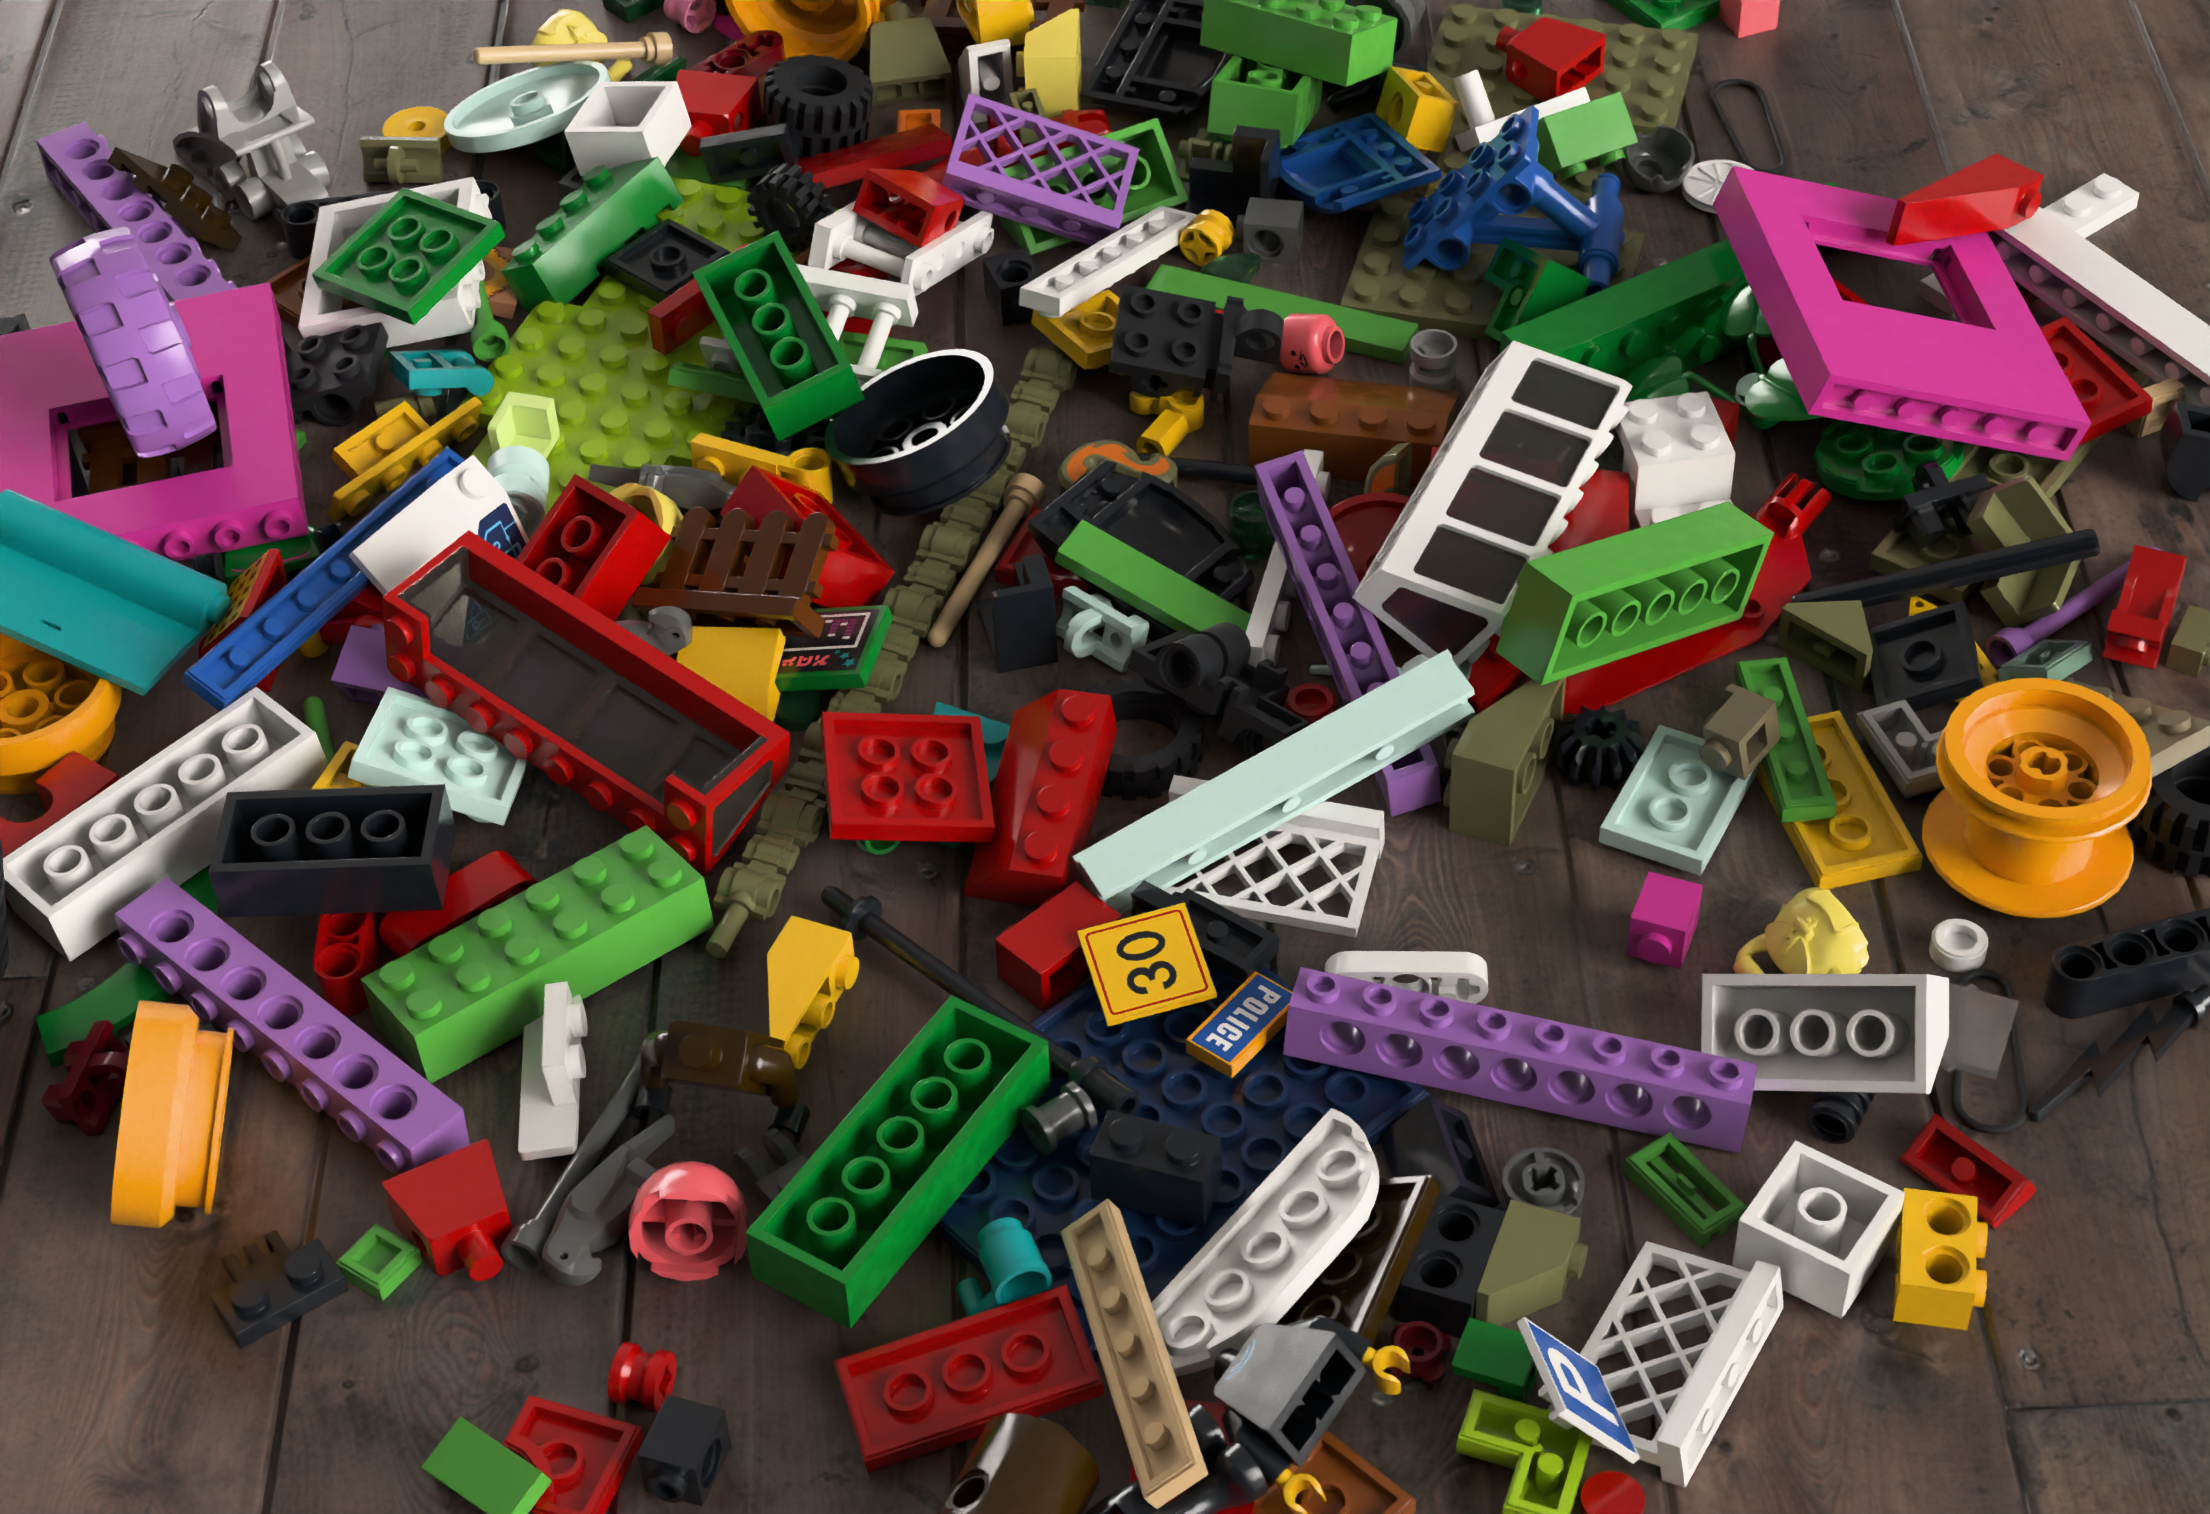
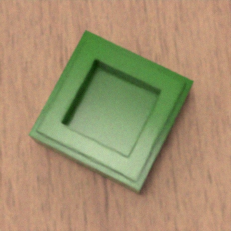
(379, 1262)

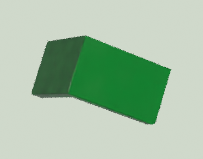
(1530, 284)

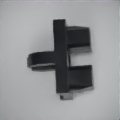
(1937, 500)

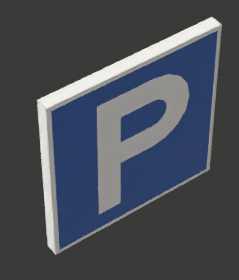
(1576, 1391)

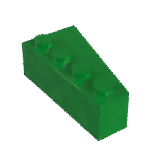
(588, 229)

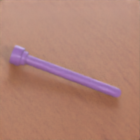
(2014, 641)

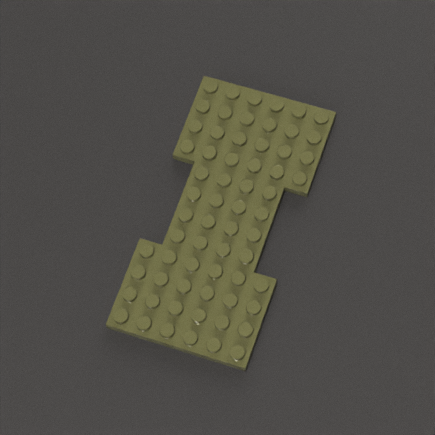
(1639, 62)

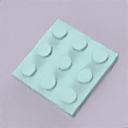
(431, 745)

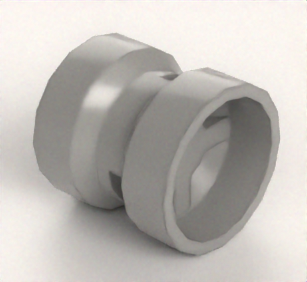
(1433, 360)

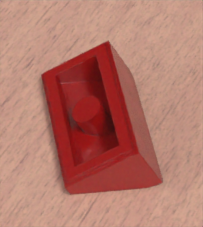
(1966, 1168)

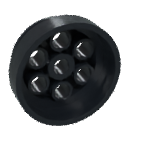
(923, 433)

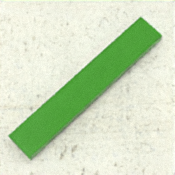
(1363, 331)

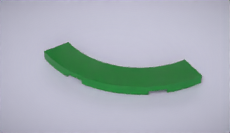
(115, 997)

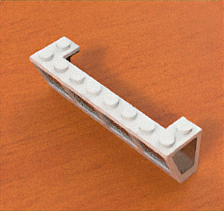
(1492, 500)

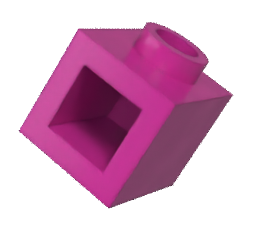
(1664, 920)

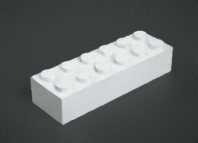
(155, 821)

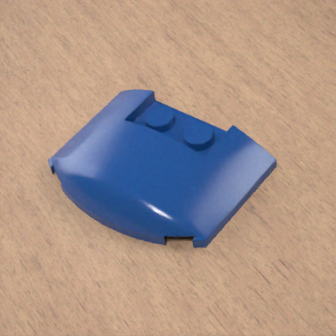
(1352, 165)

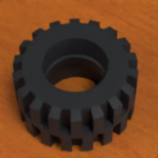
(820, 101)
(2177, 817)

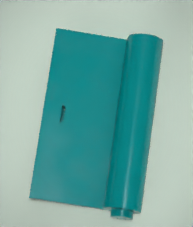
(98, 596)

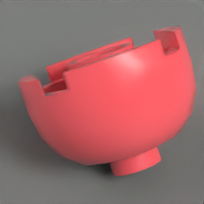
(688, 1221)

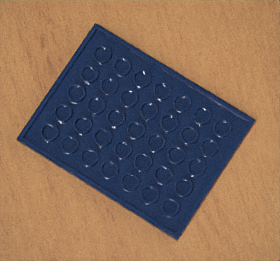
(1255, 1113)

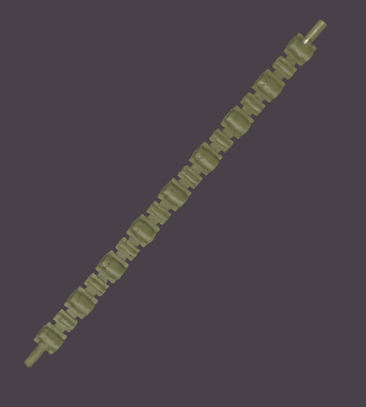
(944, 549)

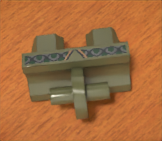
(401, 159)

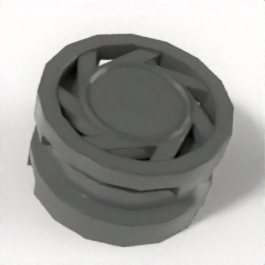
(1545, 1180)

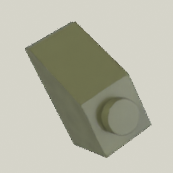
(1529, 1263)

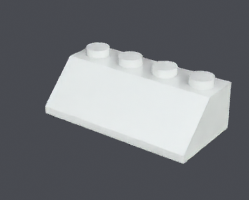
(1829, 1029)

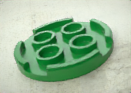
(1879, 461)

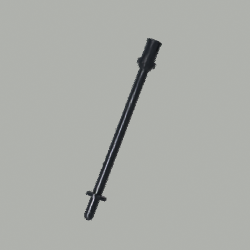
(864, 919)

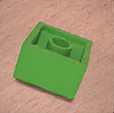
(1585, 134)

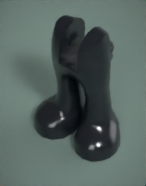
(1231, 1482)

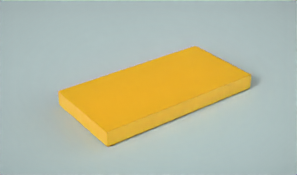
(1867, 833)

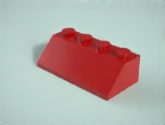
(1044, 797)

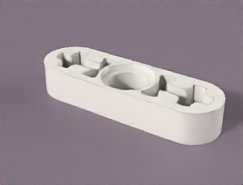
(1445, 965)

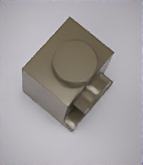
(1740, 732)

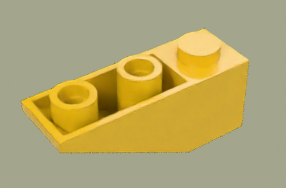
(805, 979)

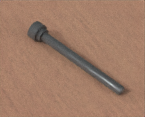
(526, 1240)

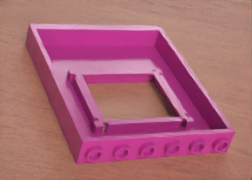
(1888, 368)
(217, 510)

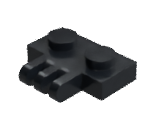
(275, 1287)

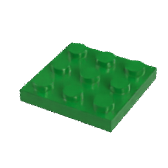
(408, 255)

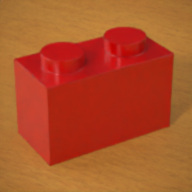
(1043, 951)

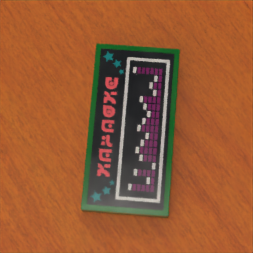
(841, 655)

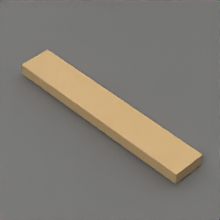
(1133, 1355)

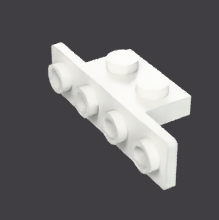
(551, 1076)

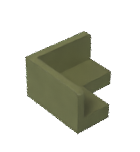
(2013, 516)

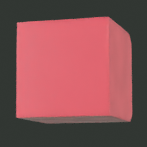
(1749, 16)

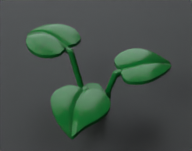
(1761, 395)

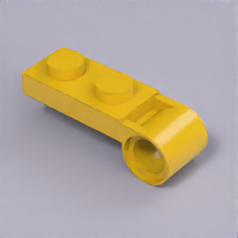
(733, 460)

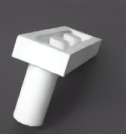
(1480, 114)

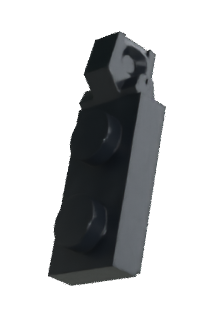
(1225, 938)

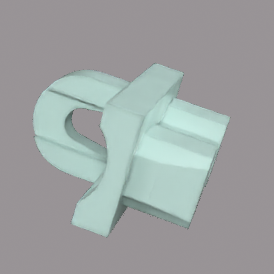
(1086, 613)

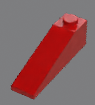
(1968, 202)

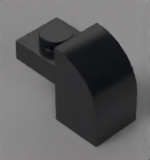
(2186, 449)

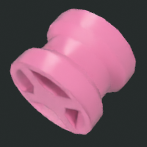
(691, 14)

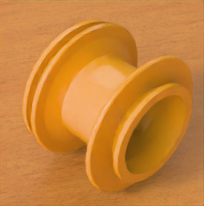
(2037, 798)

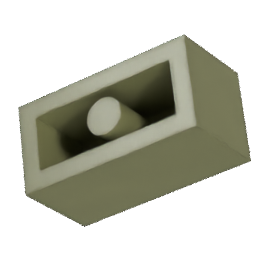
(1027, 101)
(2191, 643)

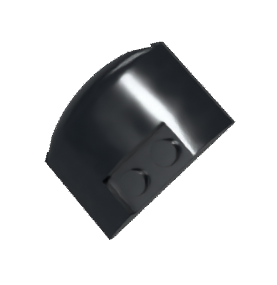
(1156, 61)
(1153, 521)

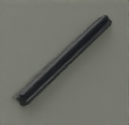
(1961, 570)

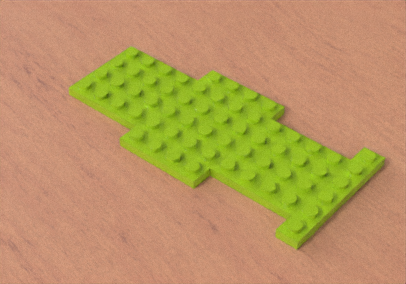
(604, 369)

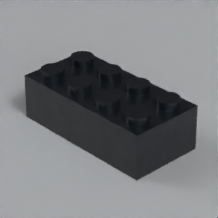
(333, 851)

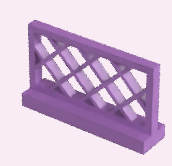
(1032, 199)

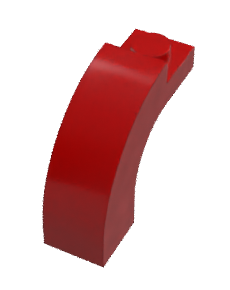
(2145, 607)

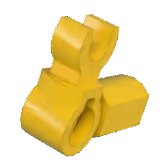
(1176, 418)

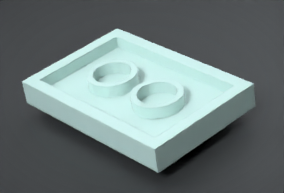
(1674, 804)

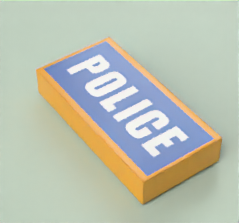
(1241, 1025)

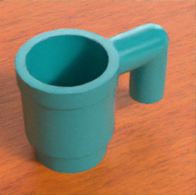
(1010, 1265)

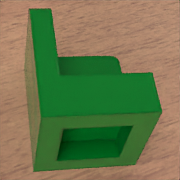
(1496, 1358)

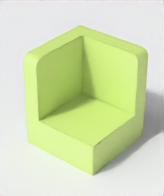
(524, 422)

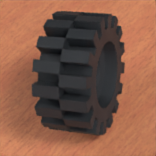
(805, 197)

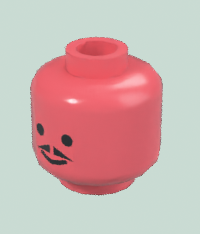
(1311, 344)

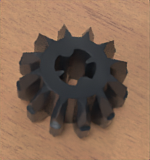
(1598, 747)

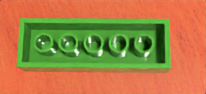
(1632, 592)
(577, 927)

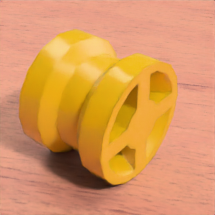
(1207, 237)

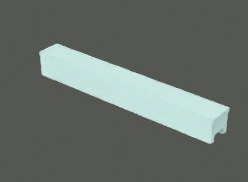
(1278, 783)

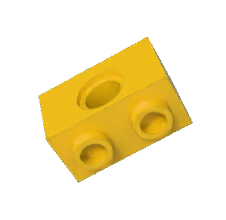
(1417, 108)

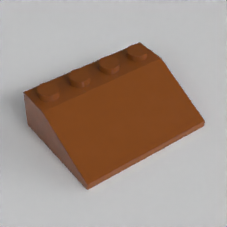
(1348, 422)

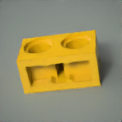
(1937, 1259)

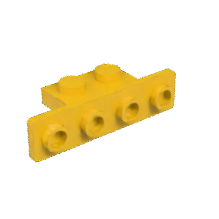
(391, 448)

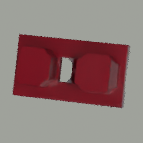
(78, 1097)

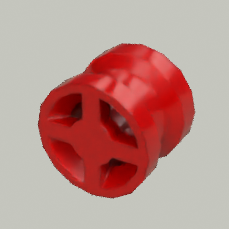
(641, 1376)

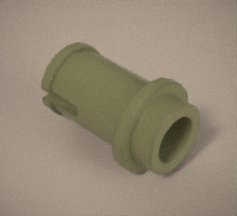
(421, 404)

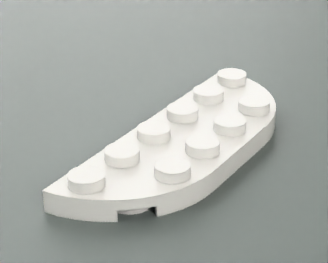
(1271, 1246)

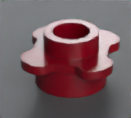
(1424, 1339)

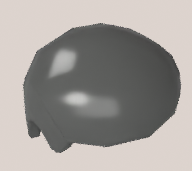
(1659, 159)

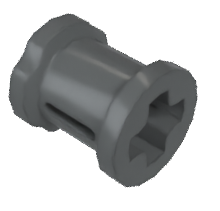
(1058, 1118)

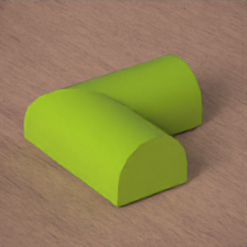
(1523, 1438)

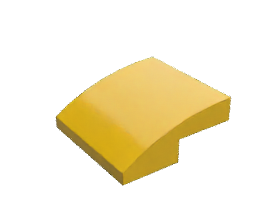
(739, 663)

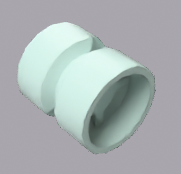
(525, 479)

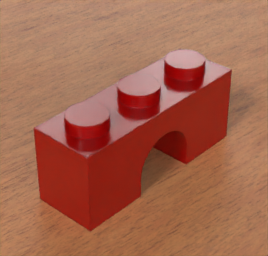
(61, 792)

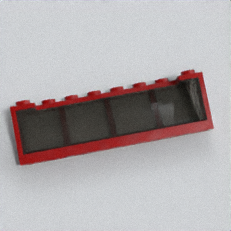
(583, 699)

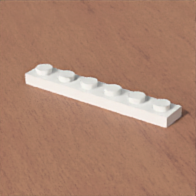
(2081, 210)
(1105, 262)
(1272, 606)

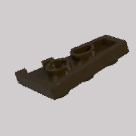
(182, 197)

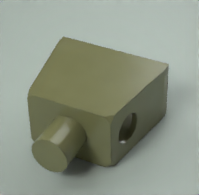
(907, 59)

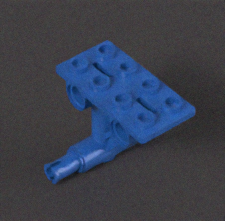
(1508, 181)

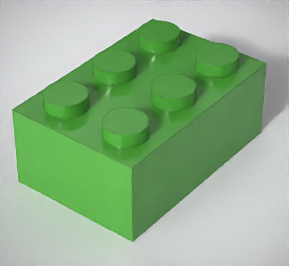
(1262, 98)

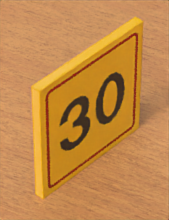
(1146, 964)

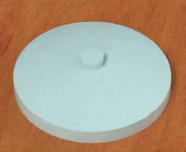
(523, 107)

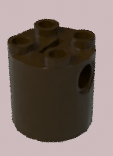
(1024, 1469)

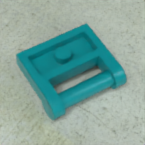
(432, 370)

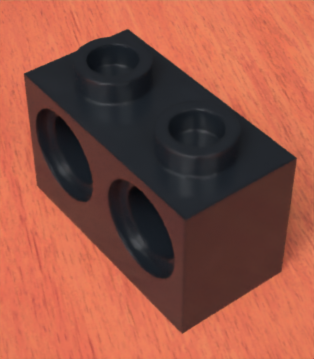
(1449, 1264)

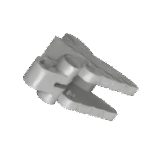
(264, 130)

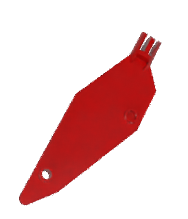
(1782, 575)

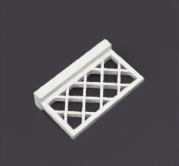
(1326, 832)
(1719, 1363)

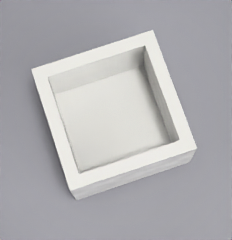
(628, 124)

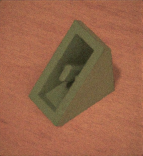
(1830, 638)

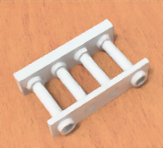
(851, 235)
(842, 297)

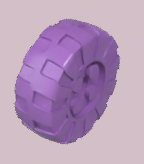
(134, 341)

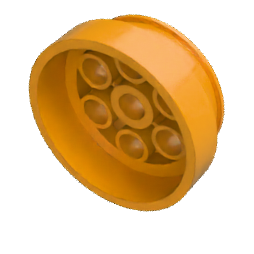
(48, 714)
(170, 1116)

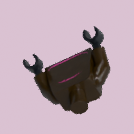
(721, 1061)

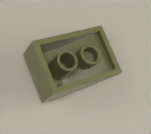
(1502, 762)

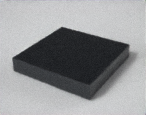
(662, 260)
(1925, 658)

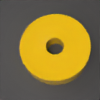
(418, 123)

